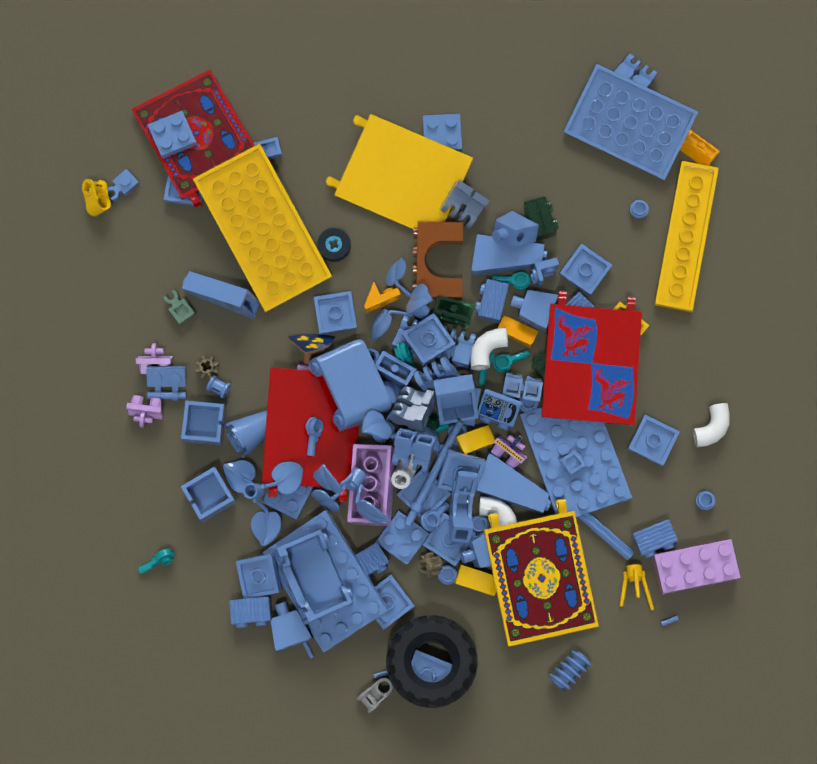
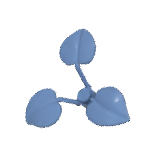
(416, 306)
(382, 429)
(288, 480)
(352, 483)

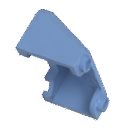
(352, 383)
(312, 577)

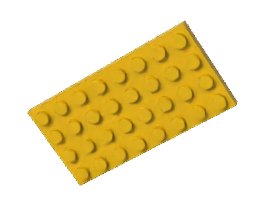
(262, 227)

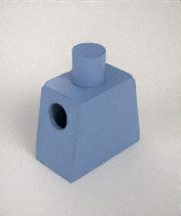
(515, 230)
(534, 308)
(477, 552)
(288, 628)

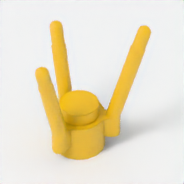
(635, 574)

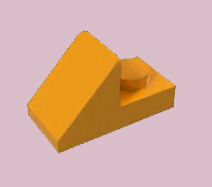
(377, 301)

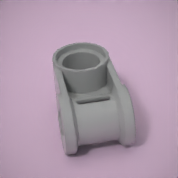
(374, 695)

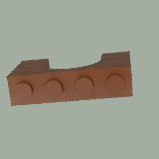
(428, 236)

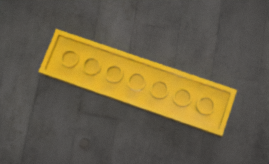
(686, 236)

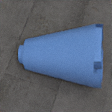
(247, 432)

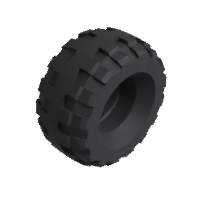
(431, 630)

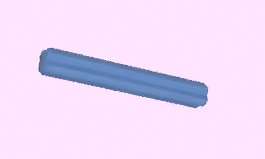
(607, 535)

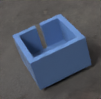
(452, 393)
(203, 423)
(209, 494)

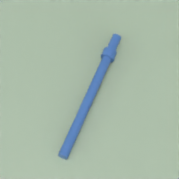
(416, 506)

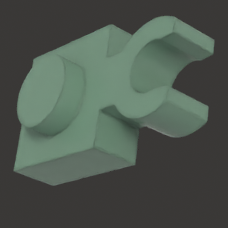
(180, 309)

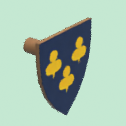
(311, 344)

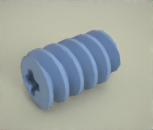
(570, 670)

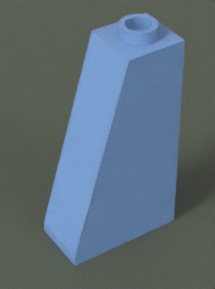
(499, 257)
(221, 294)
(511, 487)

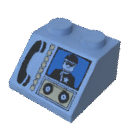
(498, 410)

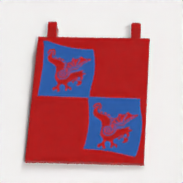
(592, 363)

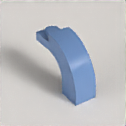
(461, 506)

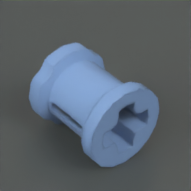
(218, 387)

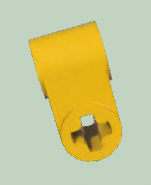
(96, 197)

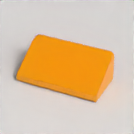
(699, 149)
(518, 332)

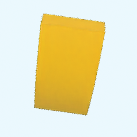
(475, 440)
(475, 580)

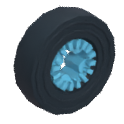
(332, 235)

